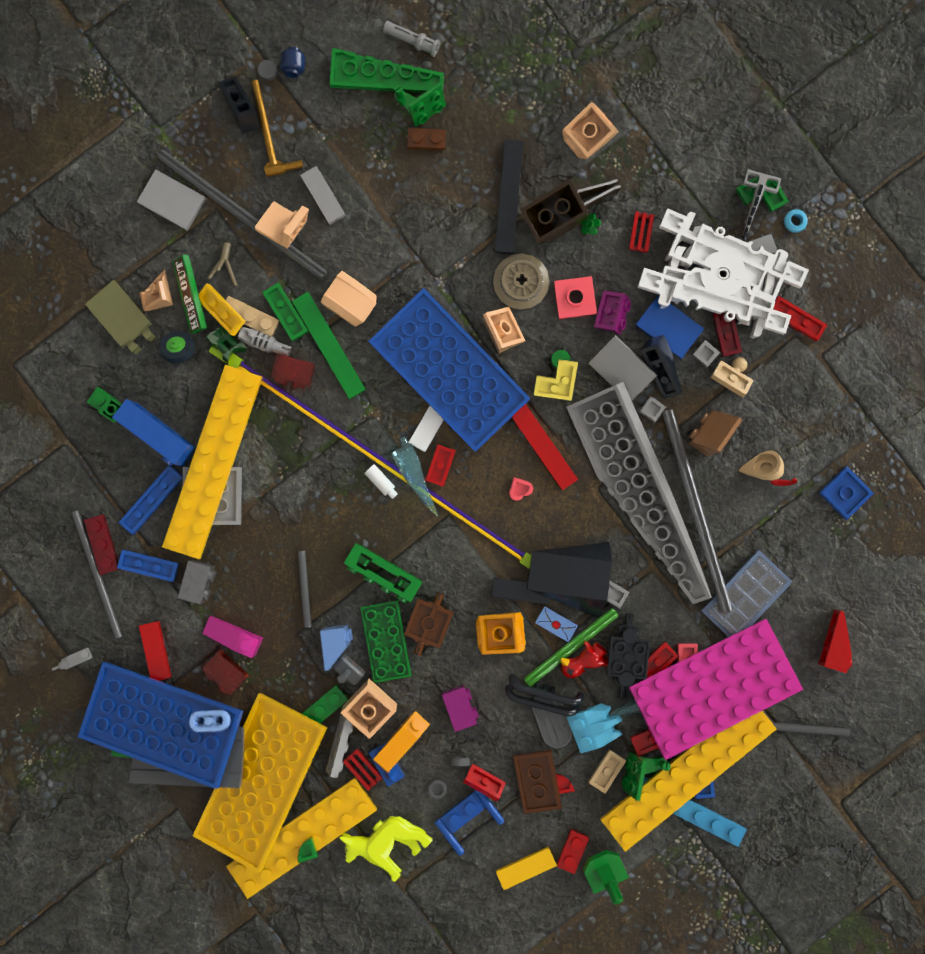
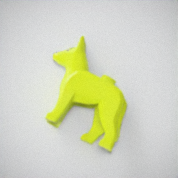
(380, 843)

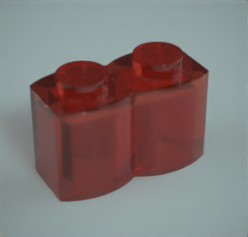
(292, 371)

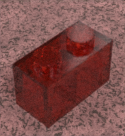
(225, 672)

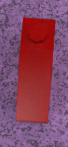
(836, 648)

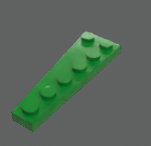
(367, 73)

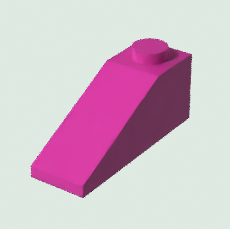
(233, 636)

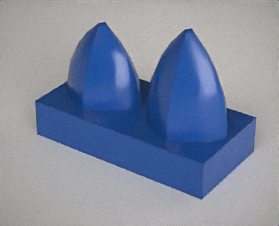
(393, 775)

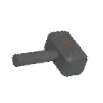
(348, 670)

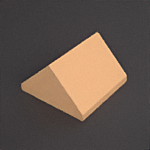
(503, 329)

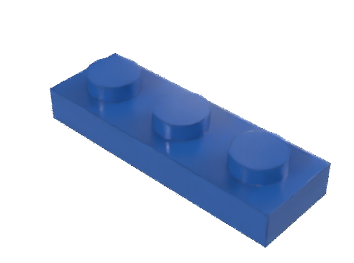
(148, 565)

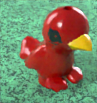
(590, 657)

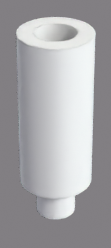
(381, 481)

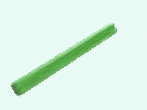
(571, 647)

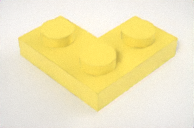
(558, 387)

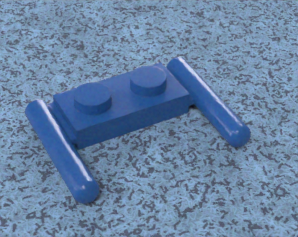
(462, 813)

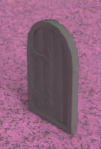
(553, 727)

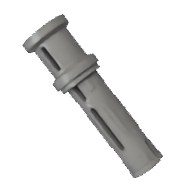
(420, 40)

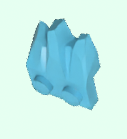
(594, 727)

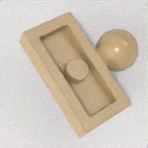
(732, 377)

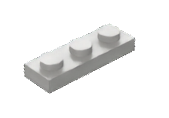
(339, 747)

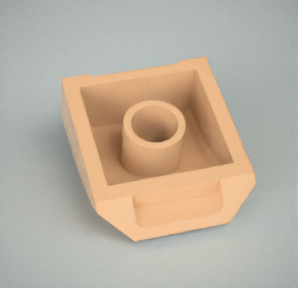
(588, 132)
(349, 299)

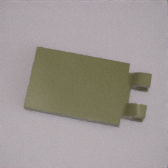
(120, 316)

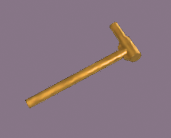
(273, 167)

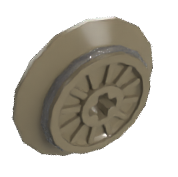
(510, 290)

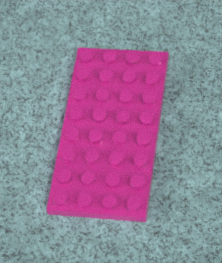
(715, 688)

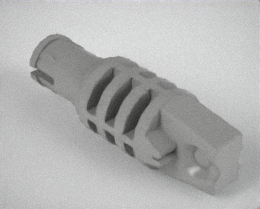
(263, 342)

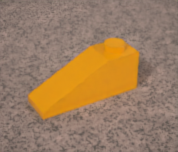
(401, 741)

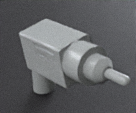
(74, 659)

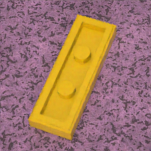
(221, 309)
(526, 868)

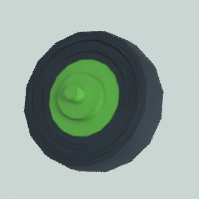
(177, 347)

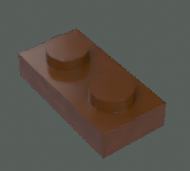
(426, 139)

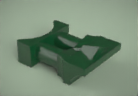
(219, 338)

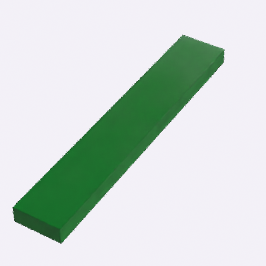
(328, 345)

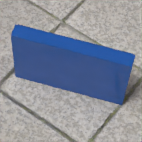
(673, 324)

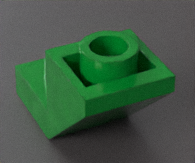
(104, 403)

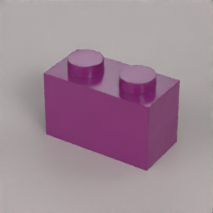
(459, 707)

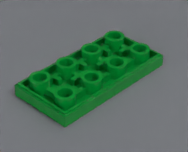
(385, 641)

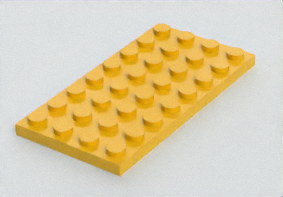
(275, 761)

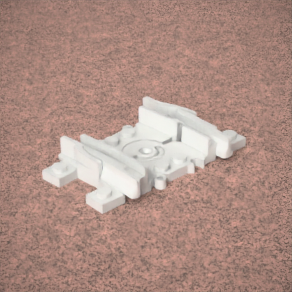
(739, 292)

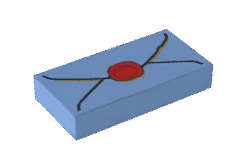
(556, 624)

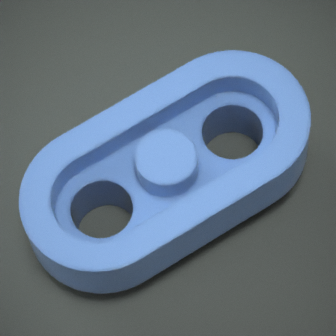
(211, 720)

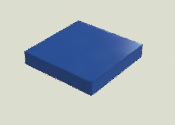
(846, 493)

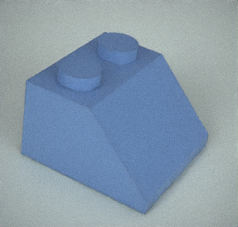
(334, 642)

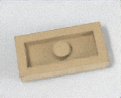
(607, 771)

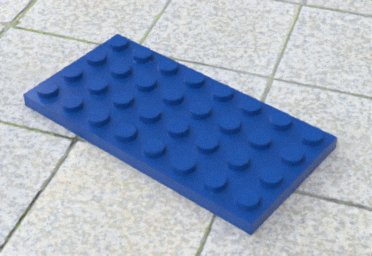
(449, 370)
(153, 725)

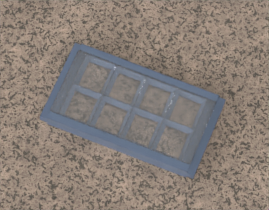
(750, 594)

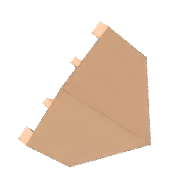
(157, 294)

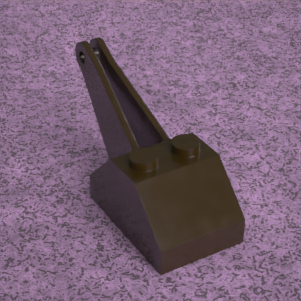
(563, 209)

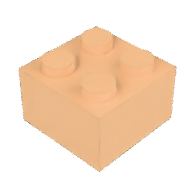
(369, 708)

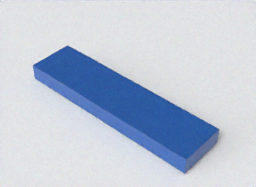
(151, 500)

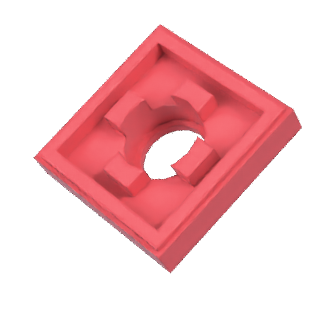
(565, 307)

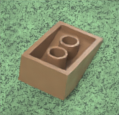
(713, 432)

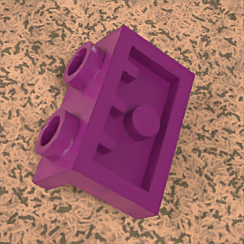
(613, 312)

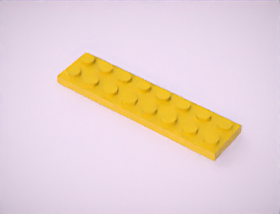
(322, 821)

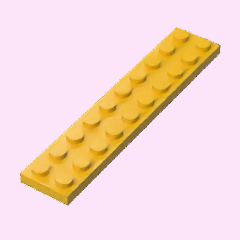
(212, 462)
(687, 776)

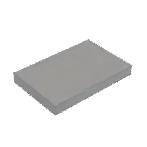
(171, 200)
(620, 364)

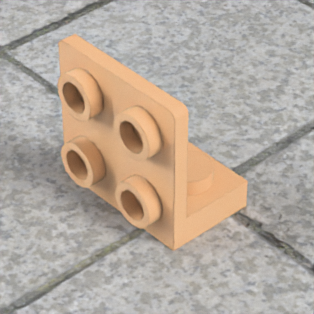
(282, 224)

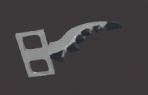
(758, 193)

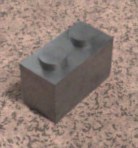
(196, 582)

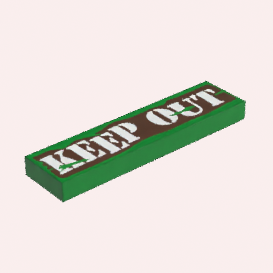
(189, 294)

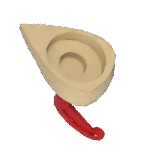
(767, 467)

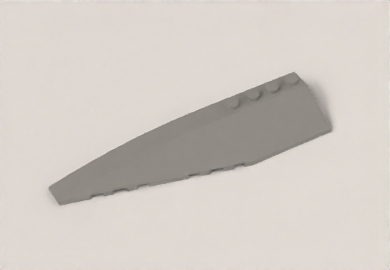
(636, 480)

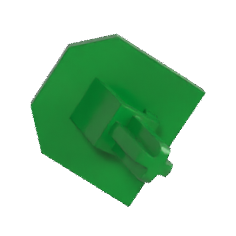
(605, 872)

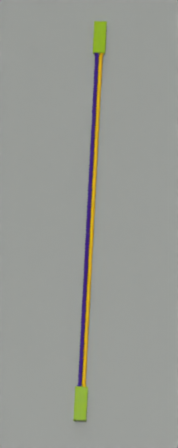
(235, 362)

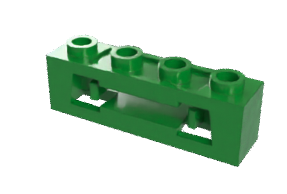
(356, 557)

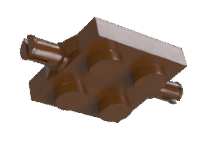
(428, 623)

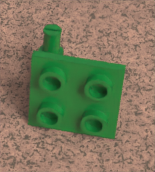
(423, 106)
(635, 770)

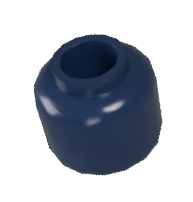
(292, 62)

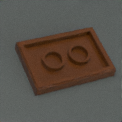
(537, 781)

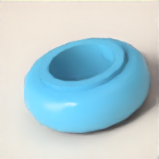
(803, 221)

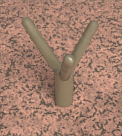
(224, 258)

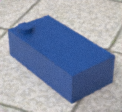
(155, 433)

